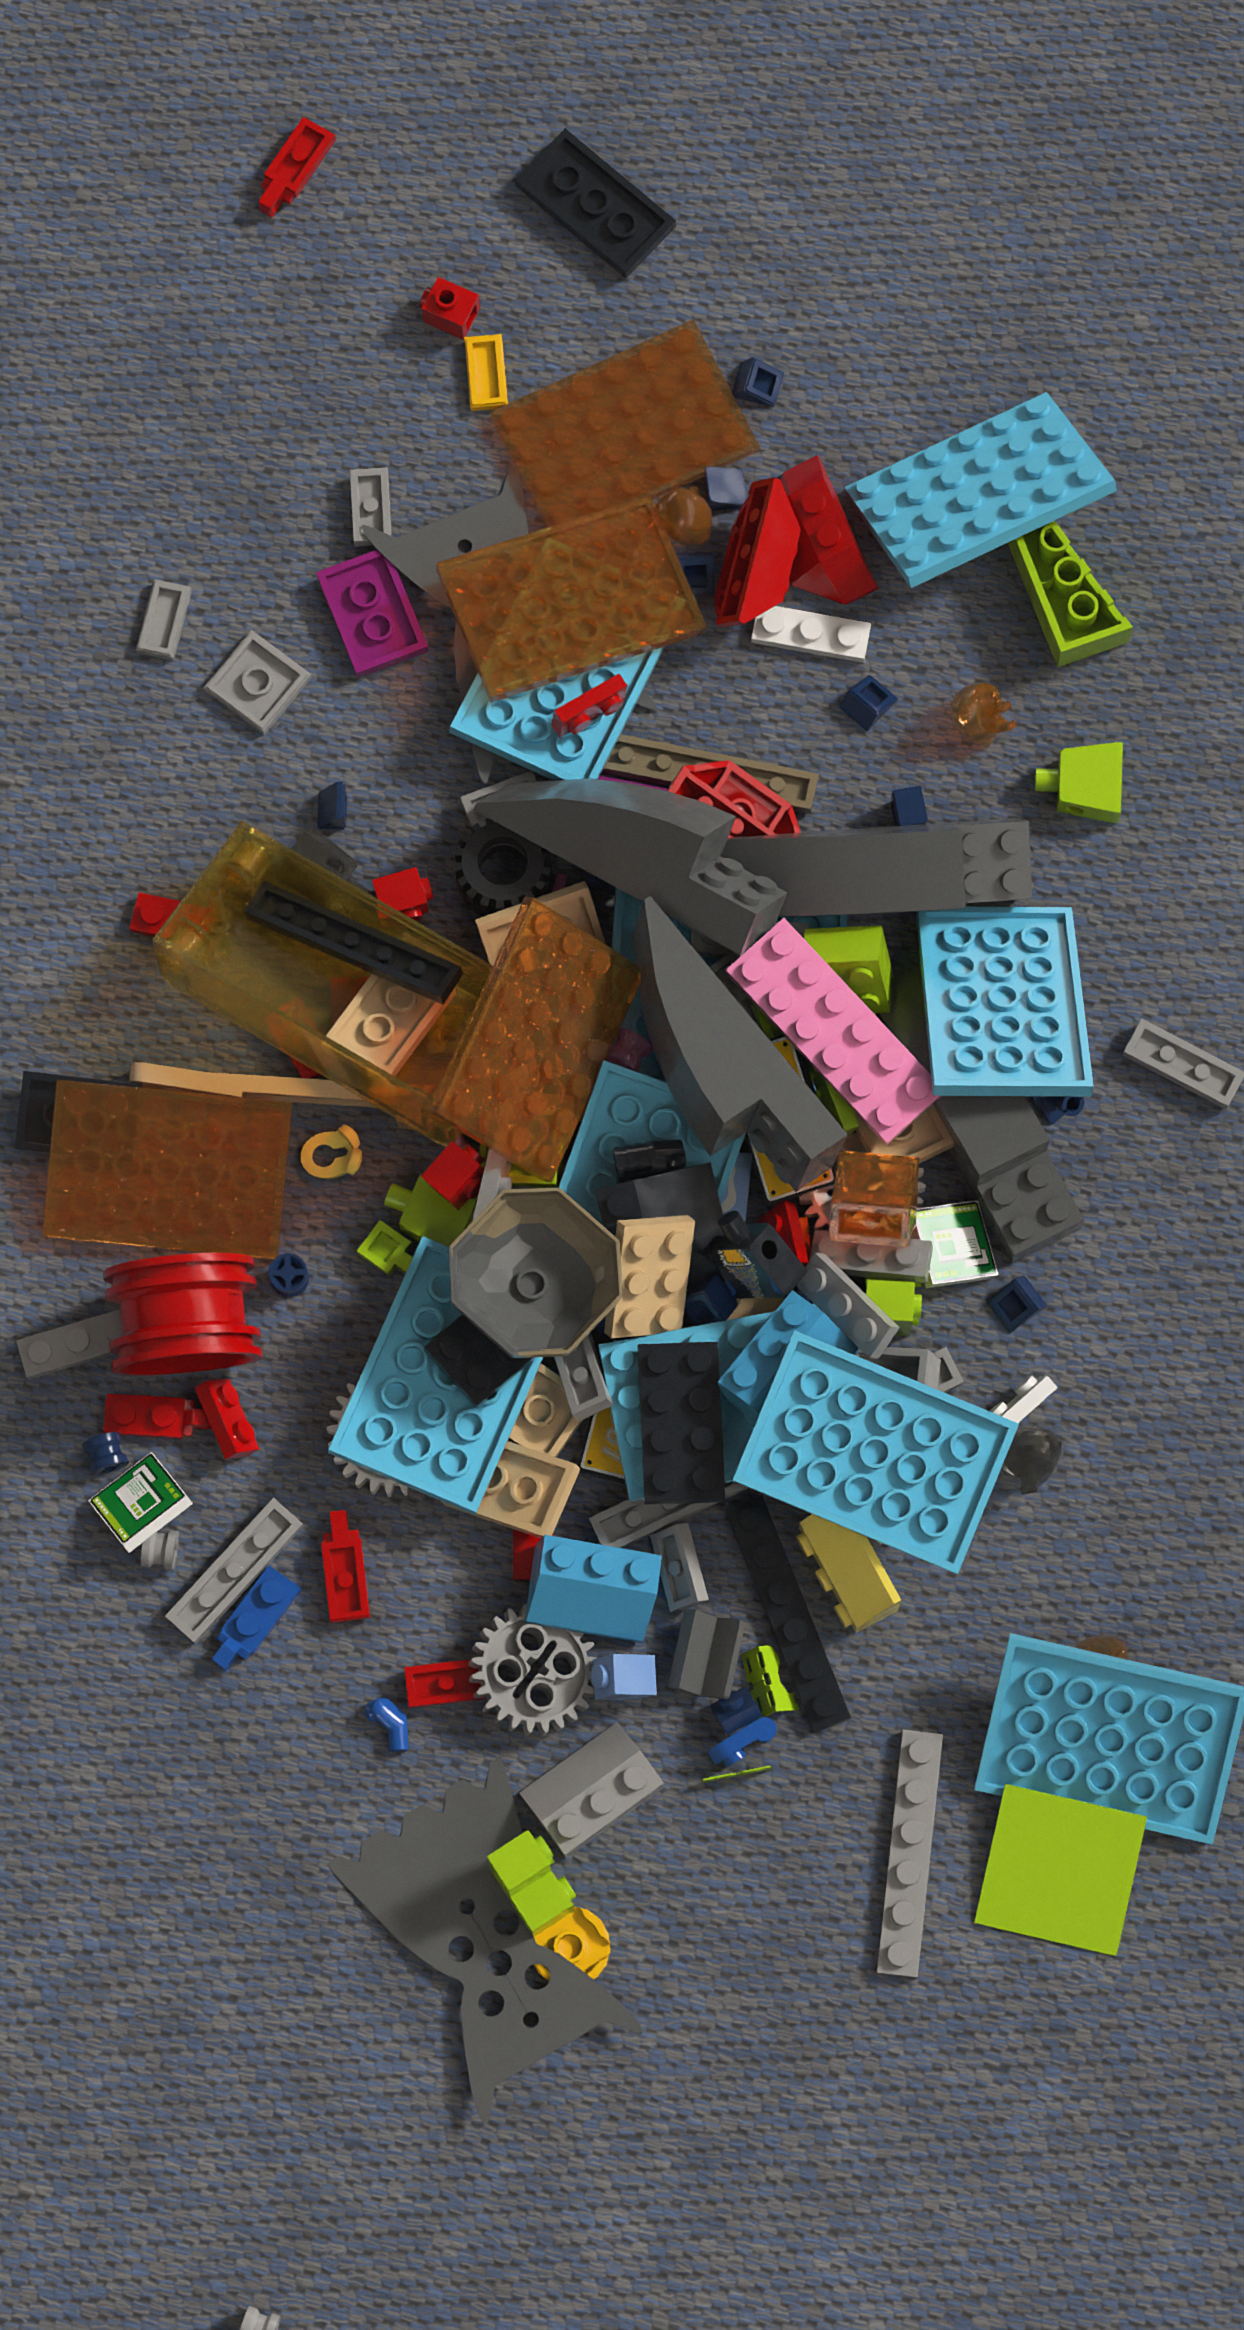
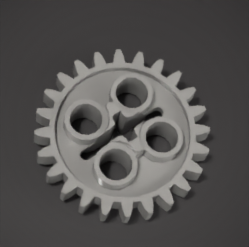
(563, 1691)

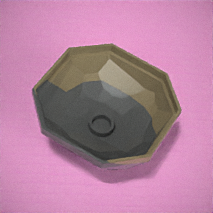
(535, 1272)

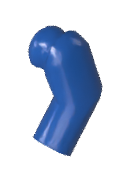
(393, 1719)

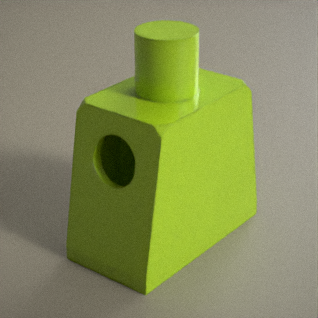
(1086, 781)
(429, 1213)

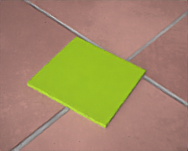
(1060, 1869)

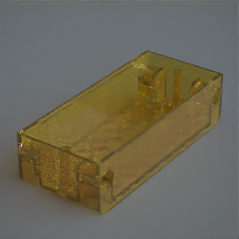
(297, 992)

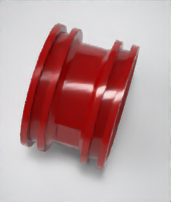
(182, 1314)

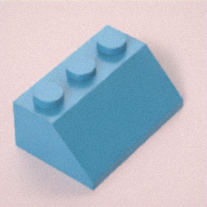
(754, 1370)
(592, 1588)

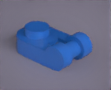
(732, 1750)

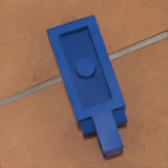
(255, 1617)

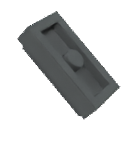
(706, 1655)

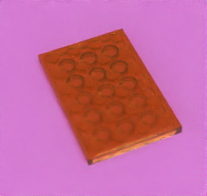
(625, 428)
(570, 598)
(536, 1040)
(167, 1169)

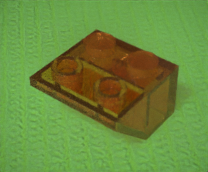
(875, 1199)

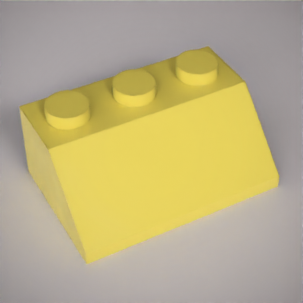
(850, 1571)

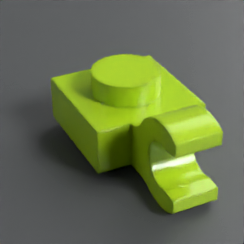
(386, 1249)

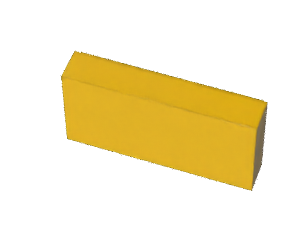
(486, 372)

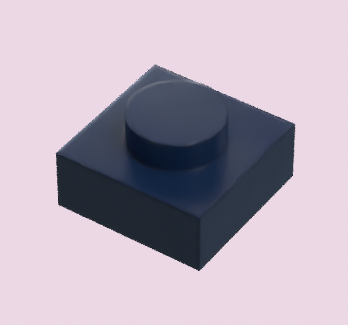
(736, 1711)

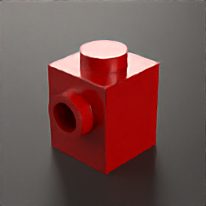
(449, 307)
(405, 892)
(456, 1174)

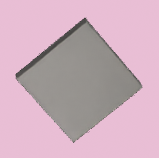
(257, 682)

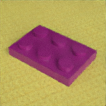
(372, 612)

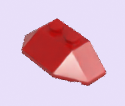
(828, 551)
(757, 555)
(736, 792)

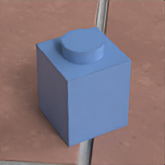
(624, 1677)

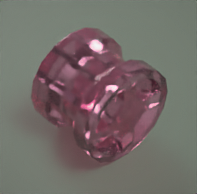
(629, 1050)

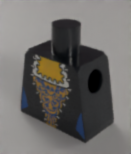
(755, 1259)

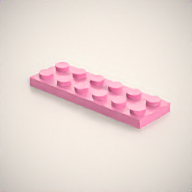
(834, 1031)

